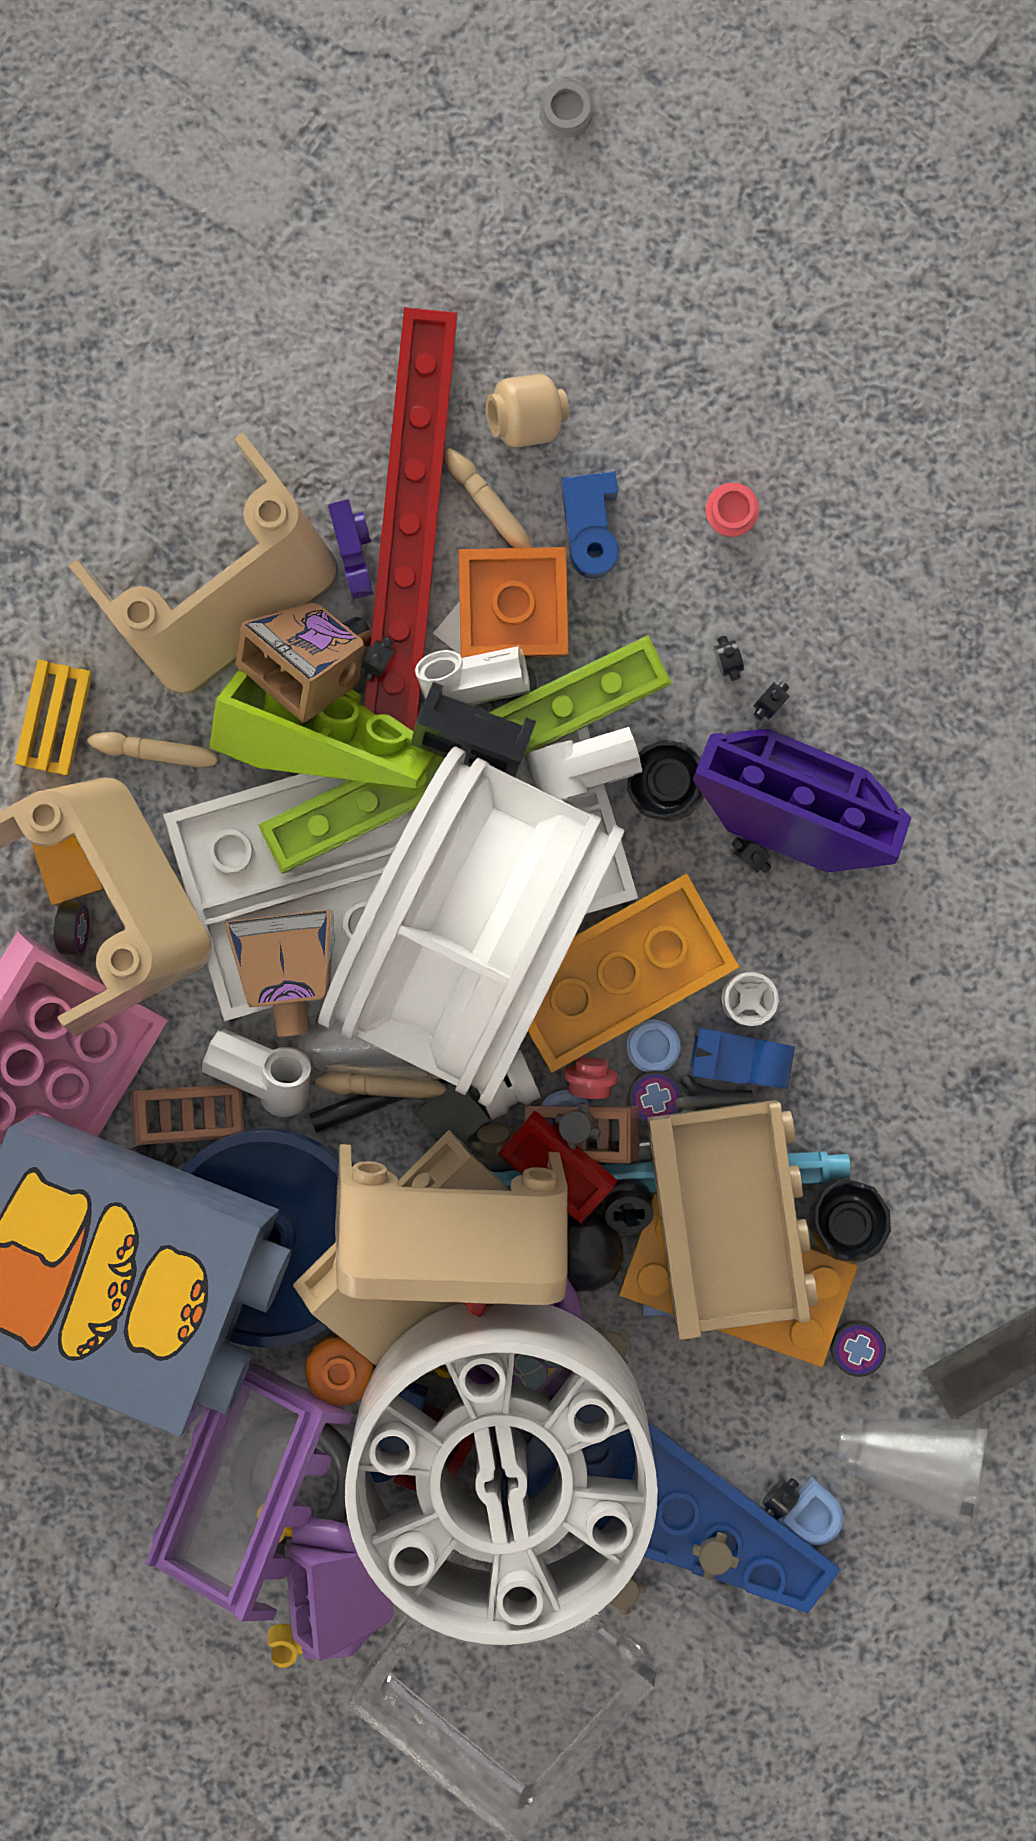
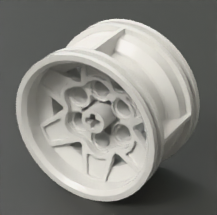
(469, 924)

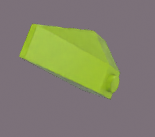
(335, 743)

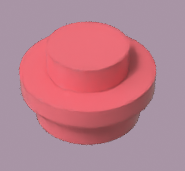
(732, 509)
(590, 1078)

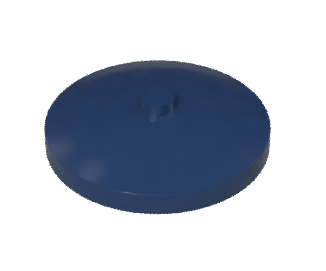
(302, 1183)

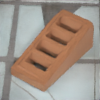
(140, 1114)
(628, 1130)

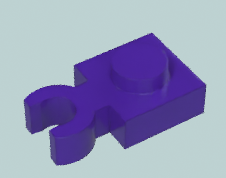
(351, 534)

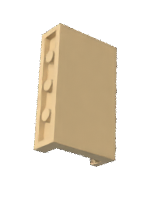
(731, 1217)
(376, 1324)

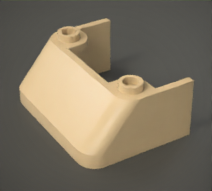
(202, 633)
(162, 928)
(451, 1240)

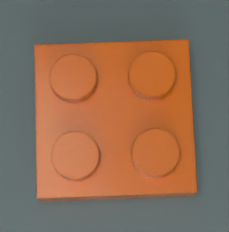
(513, 601)

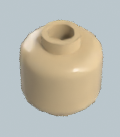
(526, 410)

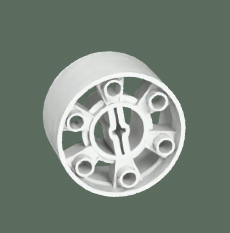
(521, 1594)

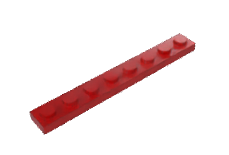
(412, 507)

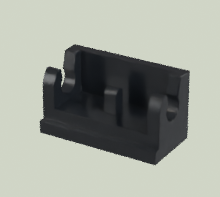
(480, 734)

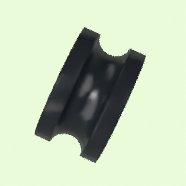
(632, 1219)

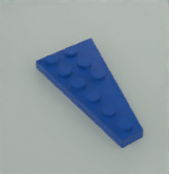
(695, 1506)

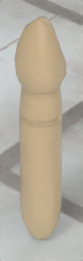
(465, 473)
(155, 750)
(375, 1085)

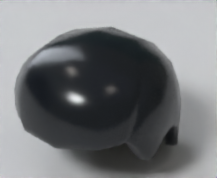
(666, 782)
(850, 1221)
(592, 1252)

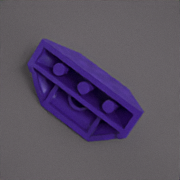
(800, 801)

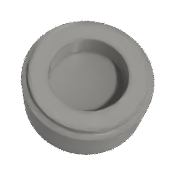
(566, 108)

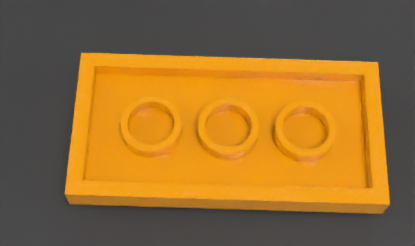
(629, 972)
(648, 1284)

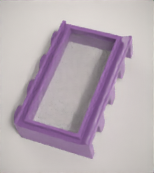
(243, 1491)

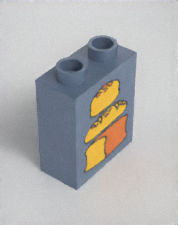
(127, 1274)

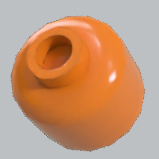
(337, 1371)

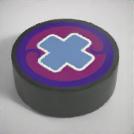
(72, 928)
(654, 1094)
(858, 1348)

